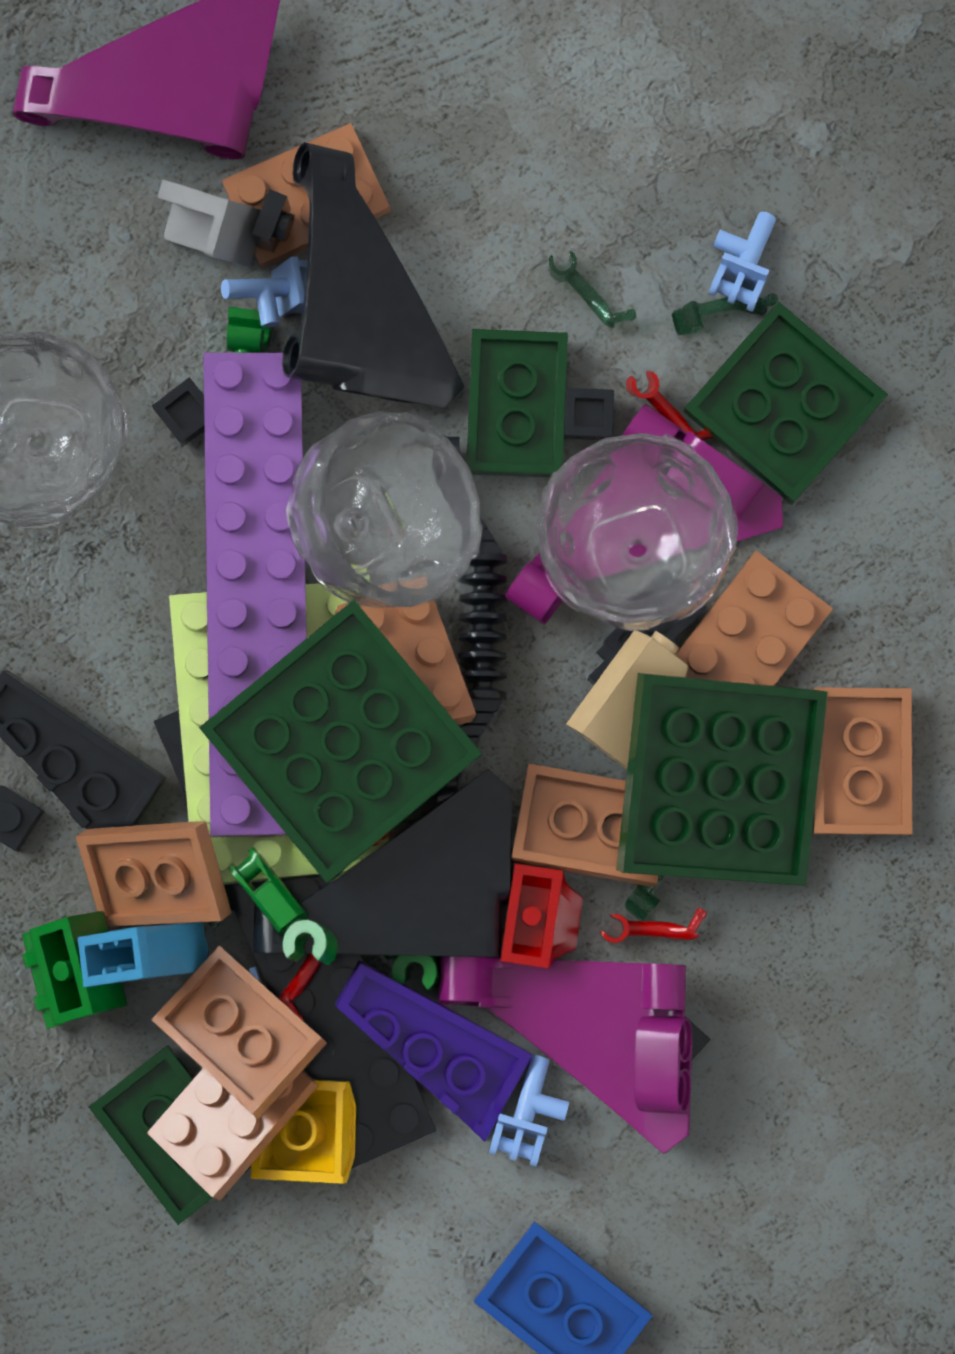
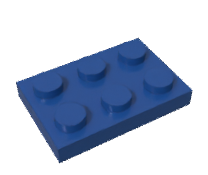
(560, 1300)

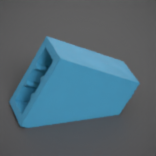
(142, 953)

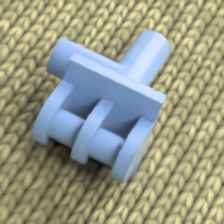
(742, 277)
(275, 295)
(529, 1103)

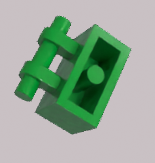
(57, 972)

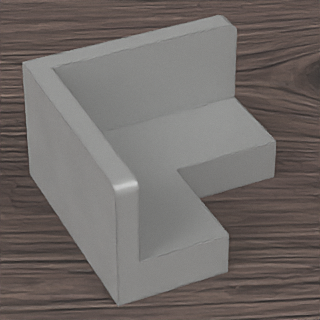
(209, 223)

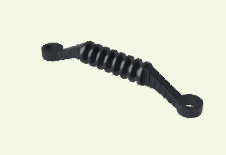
(482, 656)

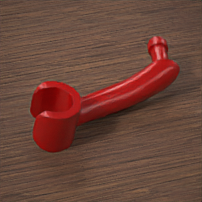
(661, 404)
(658, 928)
(299, 982)

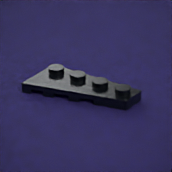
(73, 760)

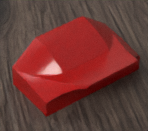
(540, 917)

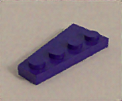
(444, 1051)

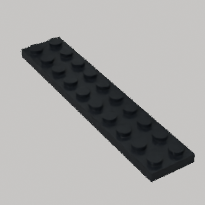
(385, 1094)

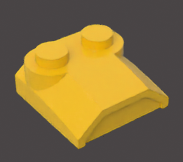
(315, 1141)

